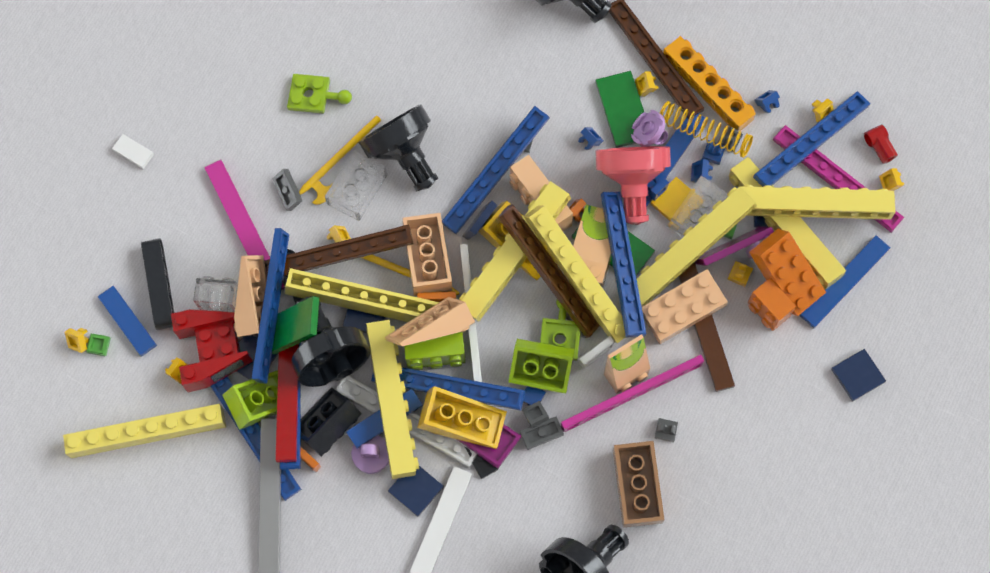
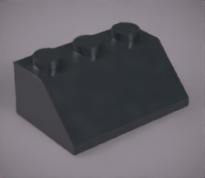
(328, 421)

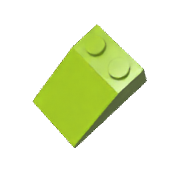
(252, 400)

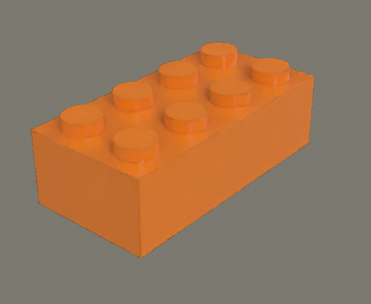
(785, 264)

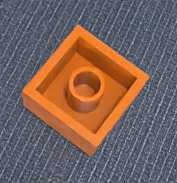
(771, 304)

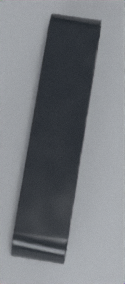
(158, 283)

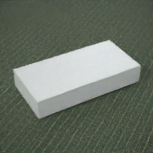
(133, 151)
(596, 352)

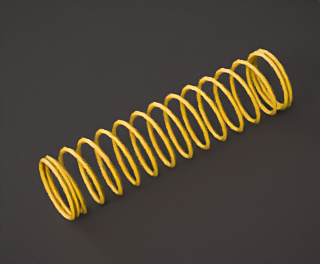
(747, 137)

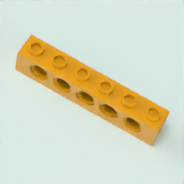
(697, 81)

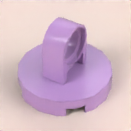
(649, 129)
(371, 456)

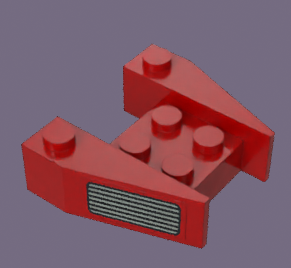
(216, 347)

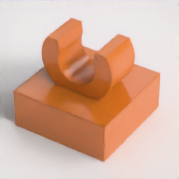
(577, 207)

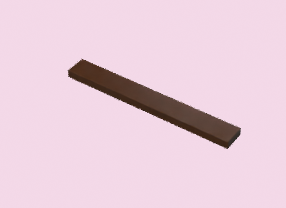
(655, 58)
(347, 249)
(548, 270)
(711, 344)

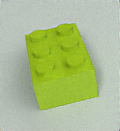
(436, 352)
(541, 365)

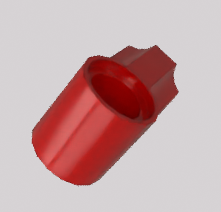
(879, 140)

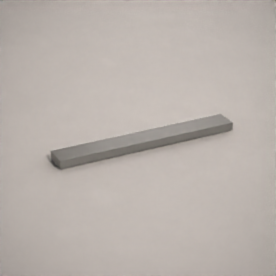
(269, 500)

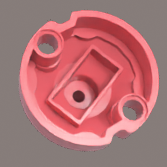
(633, 171)

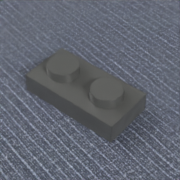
(287, 189)
(541, 433)

